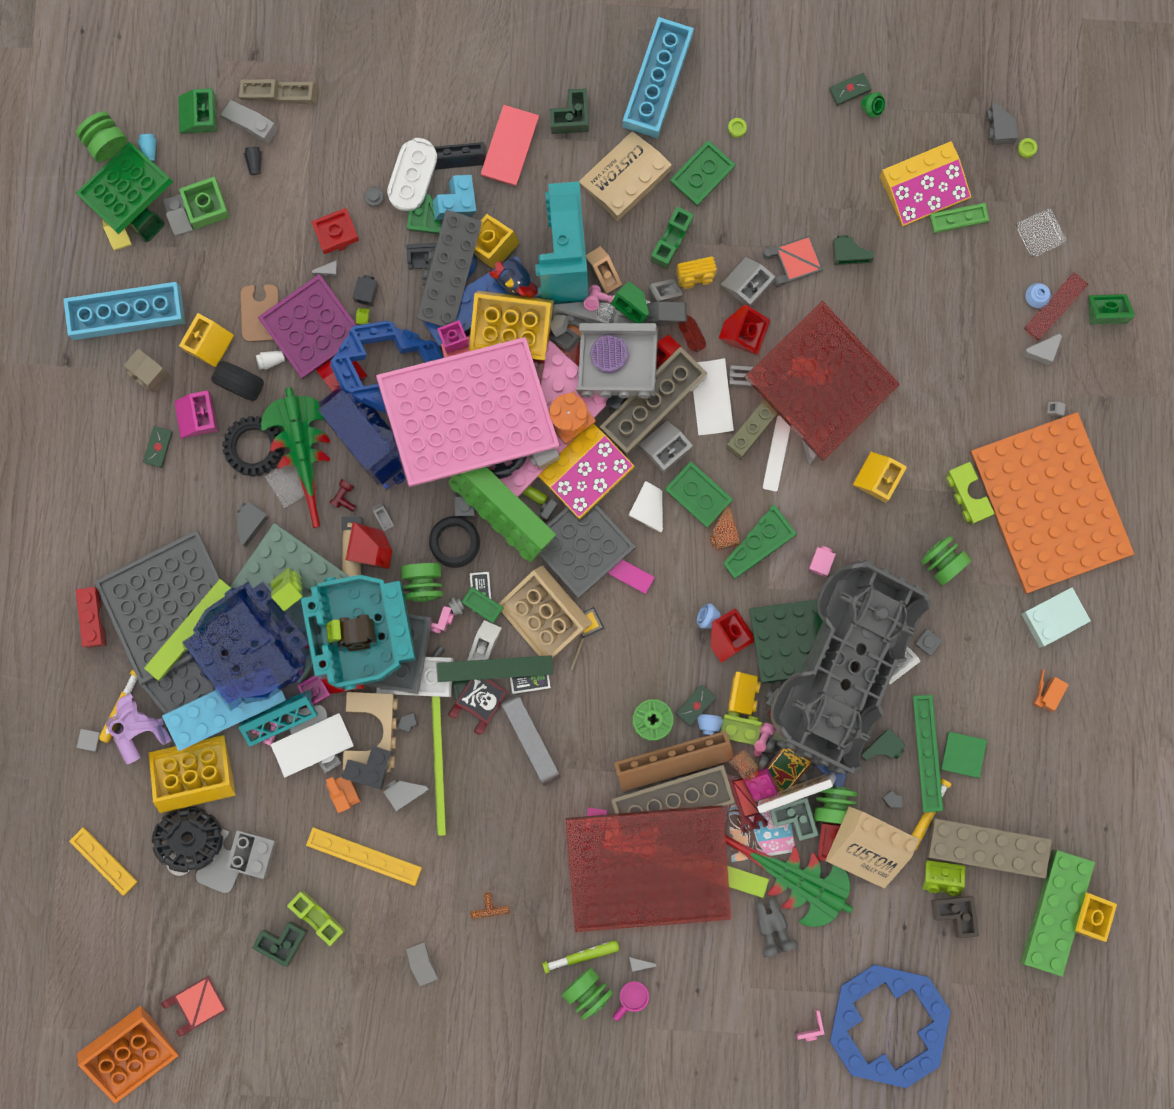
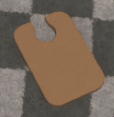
(251, 309)

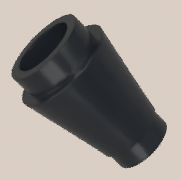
(253, 160)

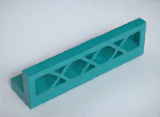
(274, 712)

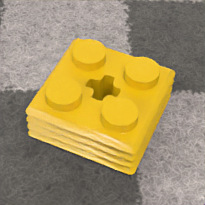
(696, 272)

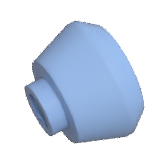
(1038, 295)
(707, 615)
(709, 723)

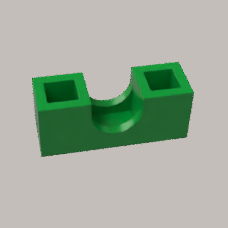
(672, 238)

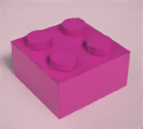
(453, 336)
(317, 689)
(762, 785)

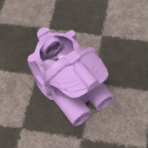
(131, 725)

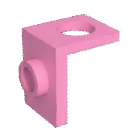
(812, 1035)

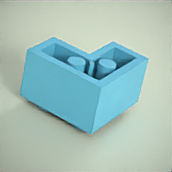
(459, 200)

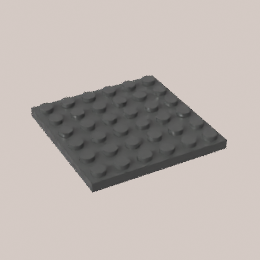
(156, 596)

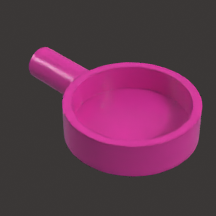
(633, 997)

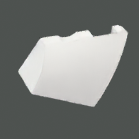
(649, 507)

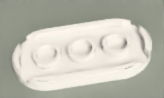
(412, 174)

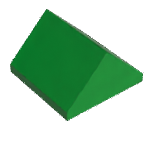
(1110, 309)

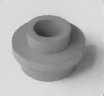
(456, 606)

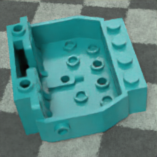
(564, 271)
(349, 599)

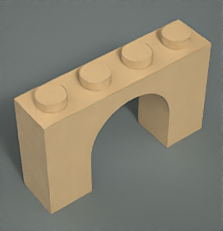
(383, 708)

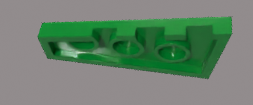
(763, 540)

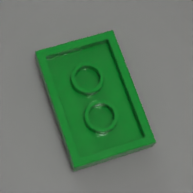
(702, 173)
(698, 494)

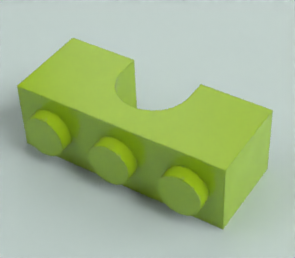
(973, 509)
(286, 588)
(323, 923)

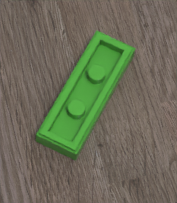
(959, 218)

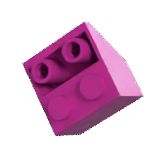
(196, 414)

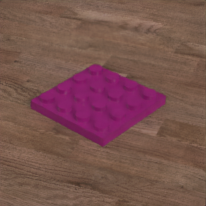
(308, 325)

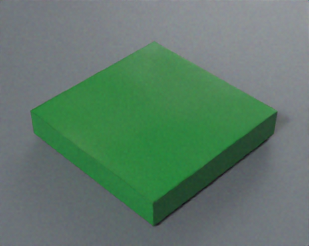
(963, 754)

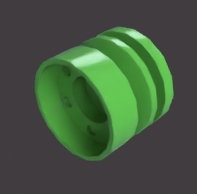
(101, 136)
(946, 560)
(421, 580)
(659, 729)
(834, 804)
(587, 994)

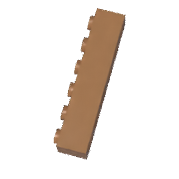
(673, 761)

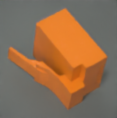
(1052, 693)
(342, 793)

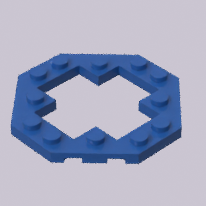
(353, 350)
(932, 1034)

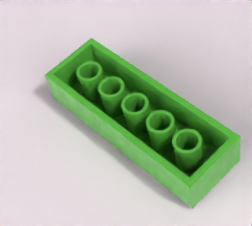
(503, 511)
(1057, 912)

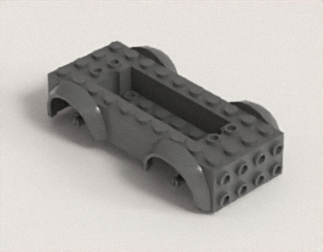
(811, 707)

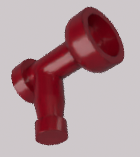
(339, 500)

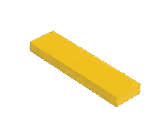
(103, 861)

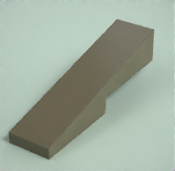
(279, 91)

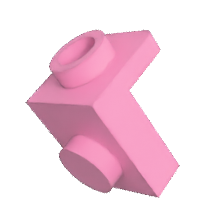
(445, 619)

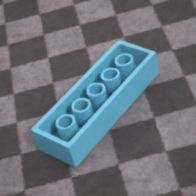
(658, 77)
(124, 311)
(209, 716)

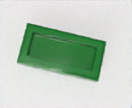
(482, 605)

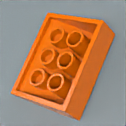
(126, 1055)

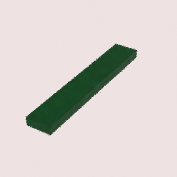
(494, 668)

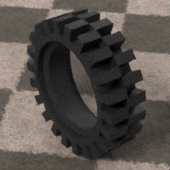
(232, 457)

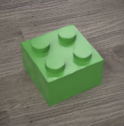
(204, 203)

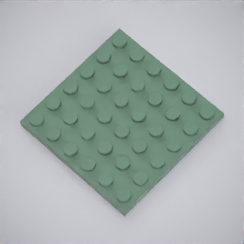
(271, 558)

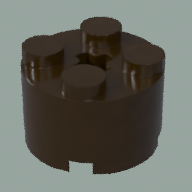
(357, 633)

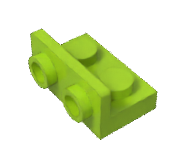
(741, 729)
(944, 878)

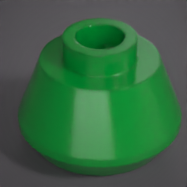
(873, 104)

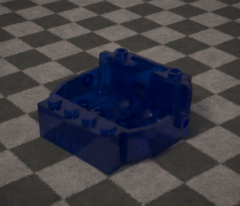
(364, 436)
(232, 627)

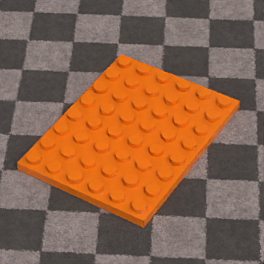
(1051, 503)

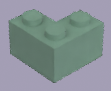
(798, 813)

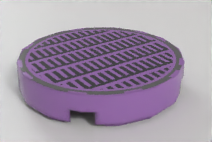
(609, 353)

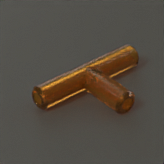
(489, 911)

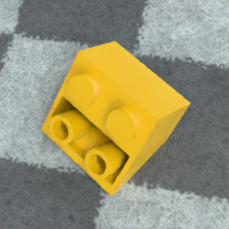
(206, 340)
(879, 476)

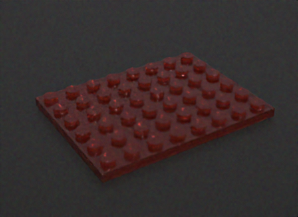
(648, 868)

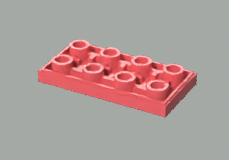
(510, 145)

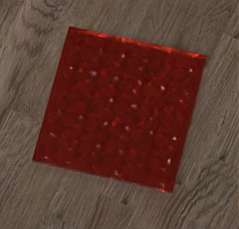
(822, 380)

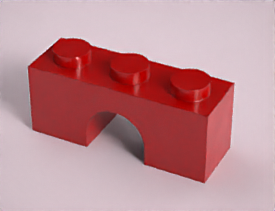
(89, 607)

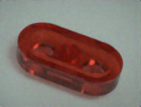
(692, 334)

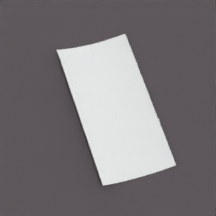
(713, 400)
(312, 745)

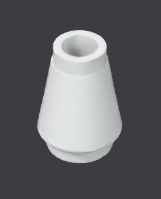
(269, 359)

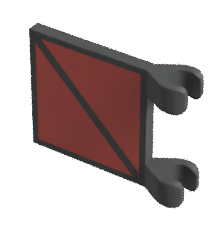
(796, 258)

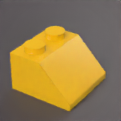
(494, 241)
(743, 693)
(1095, 917)

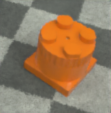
(570, 416)

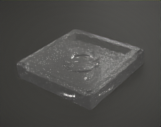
(1041, 232)
(286, 485)

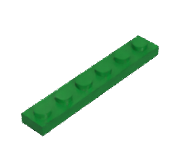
(927, 753)

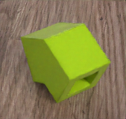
(362, 316)

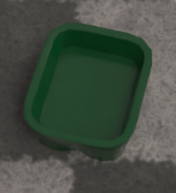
(147, 224)

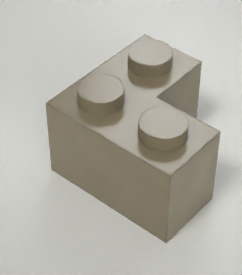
(146, 370)

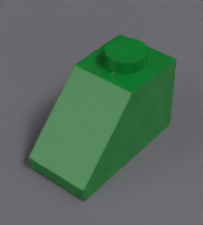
(631, 303)

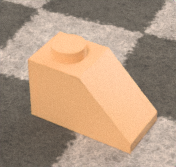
(603, 269)

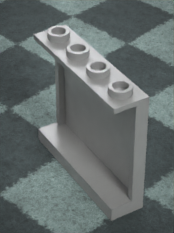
(635, 377)

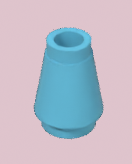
(148, 145)

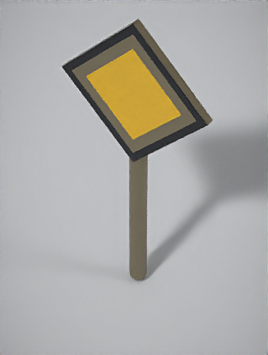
(593, 628)

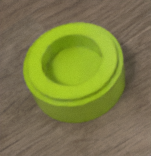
(737, 127)
(1027, 148)

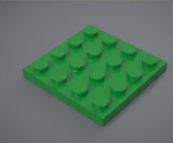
(124, 187)

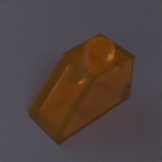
(725, 533)
(744, 766)

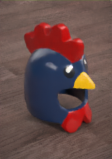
(515, 280)

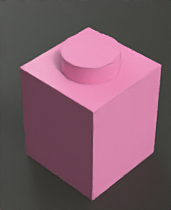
(822, 561)

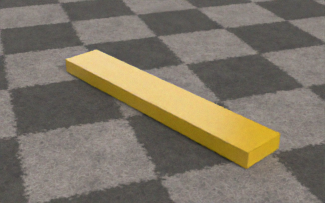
(364, 856)

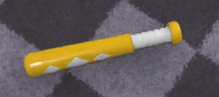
(105, 735)
(926, 818)

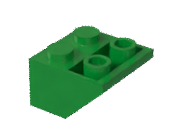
(197, 111)

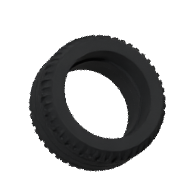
(237, 380)
(450, 522)

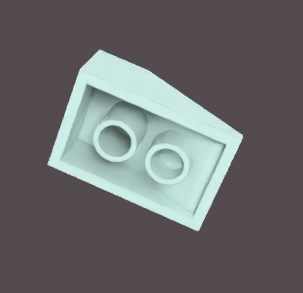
(1055, 617)

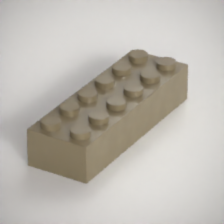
(640, 416)
(696, 790)
(988, 848)

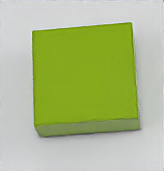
(333, 631)

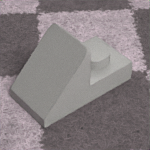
(177, 215)

